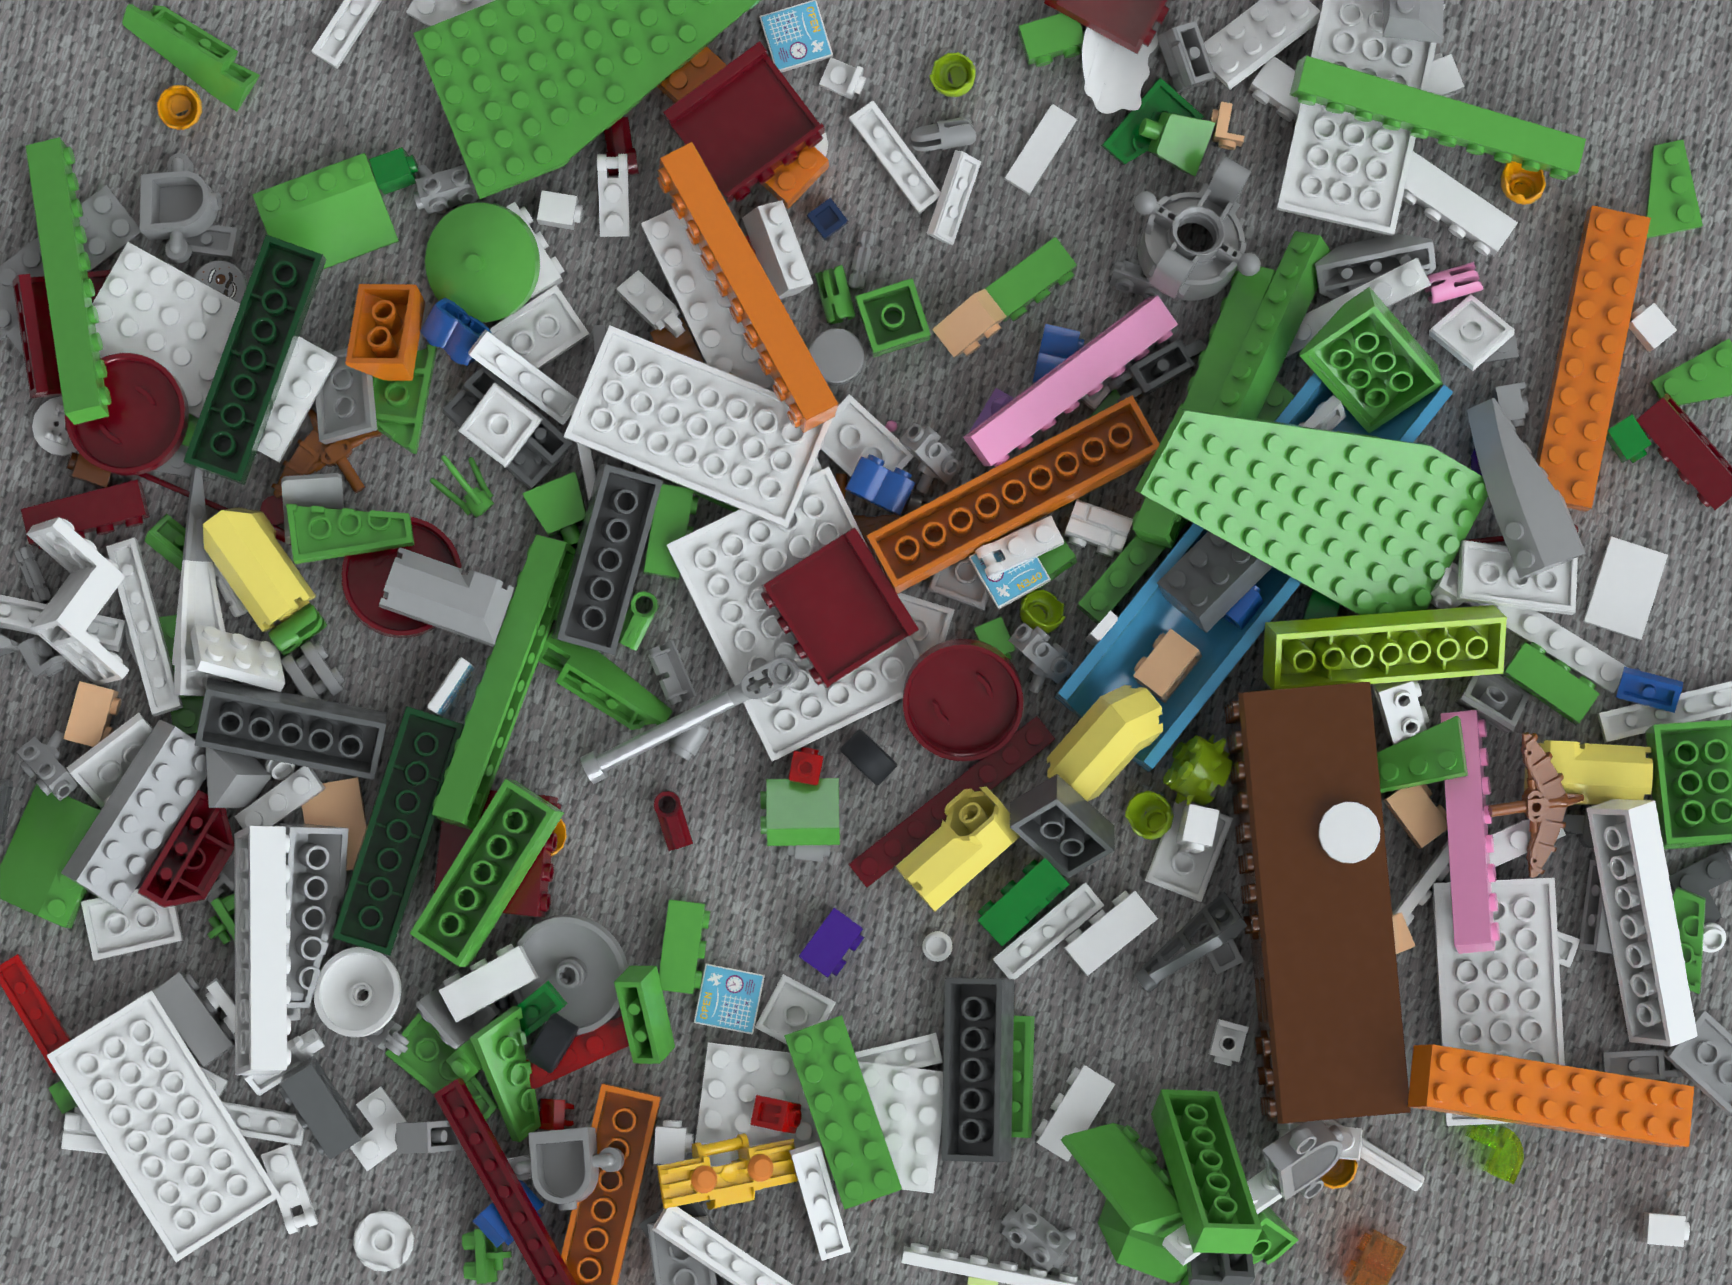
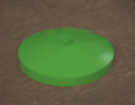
(483, 260)

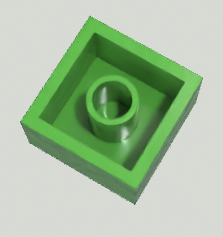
(892, 317)

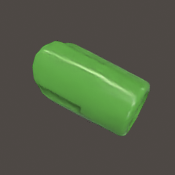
(835, 295)
(297, 629)

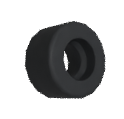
(868, 757)
(552, 1042)

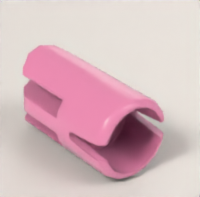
(1453, 283)

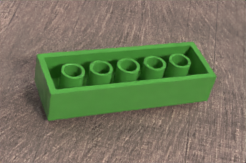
(486, 873)
(843, 1112)
(1206, 1172)

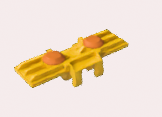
(730, 1183)

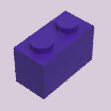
(831, 943)

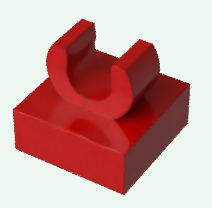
(553, 1114)

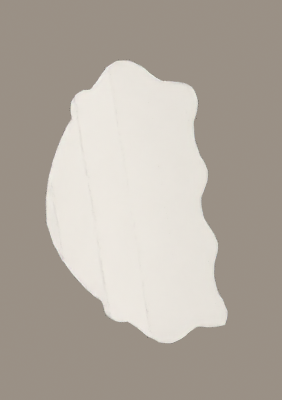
(1114, 72)

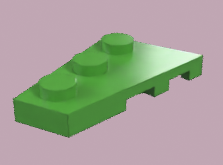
(1671, 194)
(1700, 378)
(1690, 921)

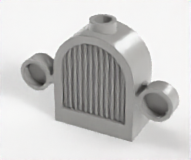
(177, 206)
(1302, 1157)
(566, 1164)

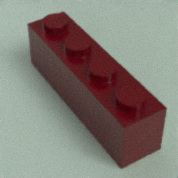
(1689, 451)
(93, 510)

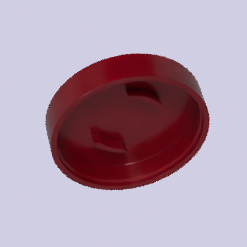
(144, 418)
(367, 574)
(963, 700)

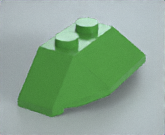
(1138, 1249)

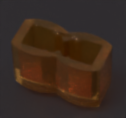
(1376, 1260)

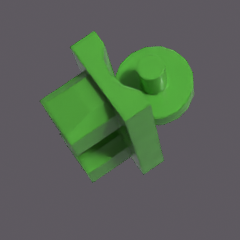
(225, 909)
(487, 1257)

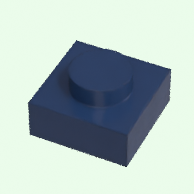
(827, 218)

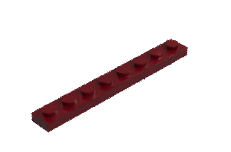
(928, 818)
(502, 1185)

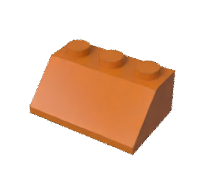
(386, 330)

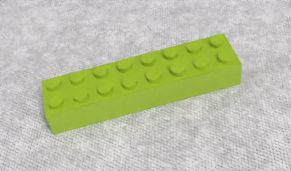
(1385, 647)

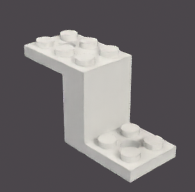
(78, 601)

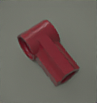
(620, 142)
(673, 824)

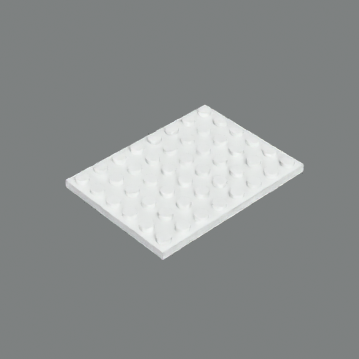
(725, 577)

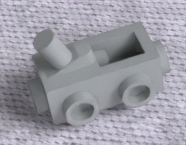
(444, 189)
(935, 458)
(1046, 659)
(43, 762)
(1037, 1237)

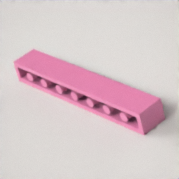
(1070, 381)
(1470, 844)

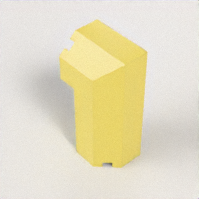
(255, 565)
(1106, 740)
(1601, 770)
(961, 848)

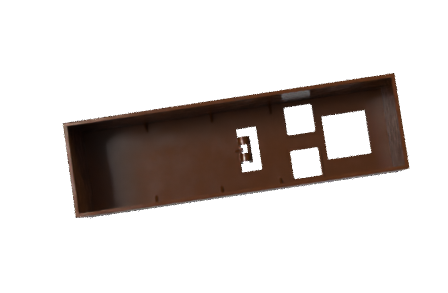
(1316, 923)

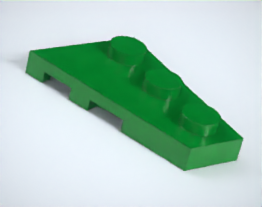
(1125, 140)

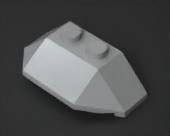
(1363, 261)

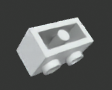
(1401, 709)
(672, 1142)

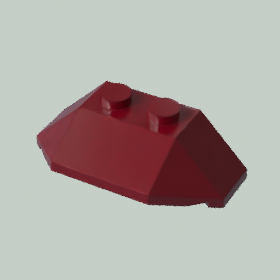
(191, 856)

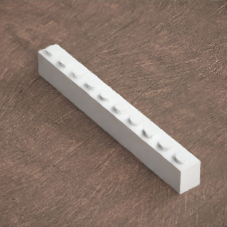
(1425, 183)

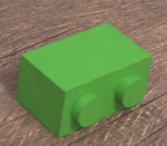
(1051, 38)

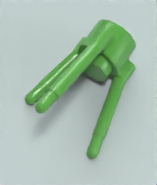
(476, 501)

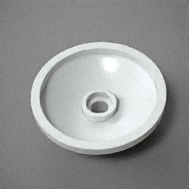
(342, 984)

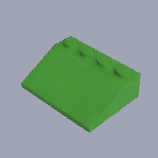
(330, 211)
(1371, 361)
(1692, 782)
(39, 853)
(1128, 1177)

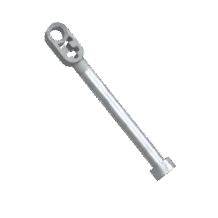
(598, 765)

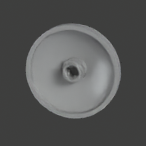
(580, 964)

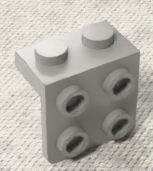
(311, 491)
(453, 1033)

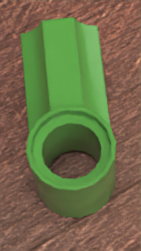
(636, 623)

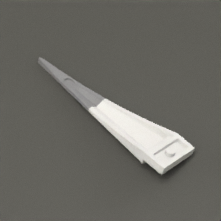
(197, 596)

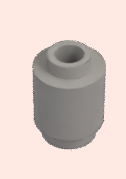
(689, 742)
(809, 852)

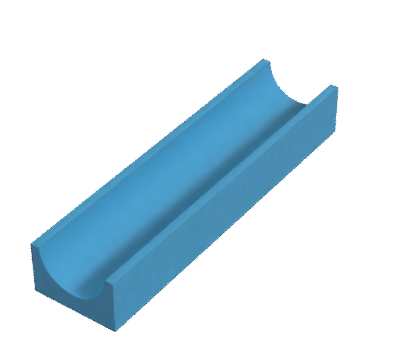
(1150, 614)

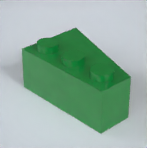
(1021, 901)

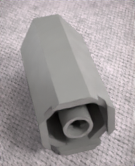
(445, 598)

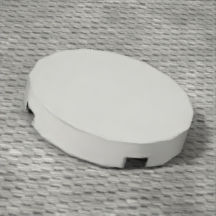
(1349, 832)
(390, 1235)

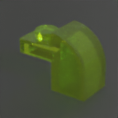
(1506, 1153)

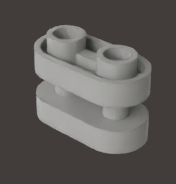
(313, 655)

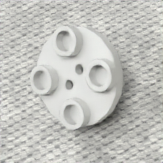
(49, 437)

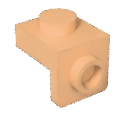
(1222, 118)

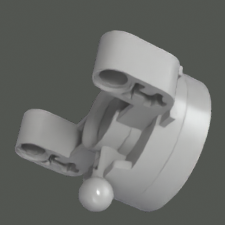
(1189, 273)

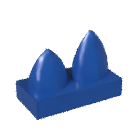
(1649, 689)

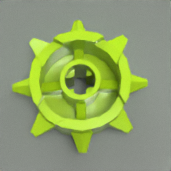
(1198, 769)

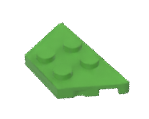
(402, 404)

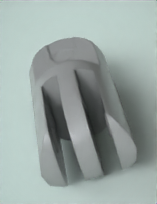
(944, 135)

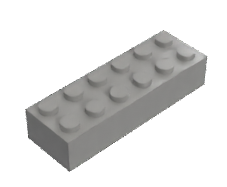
(139, 815)

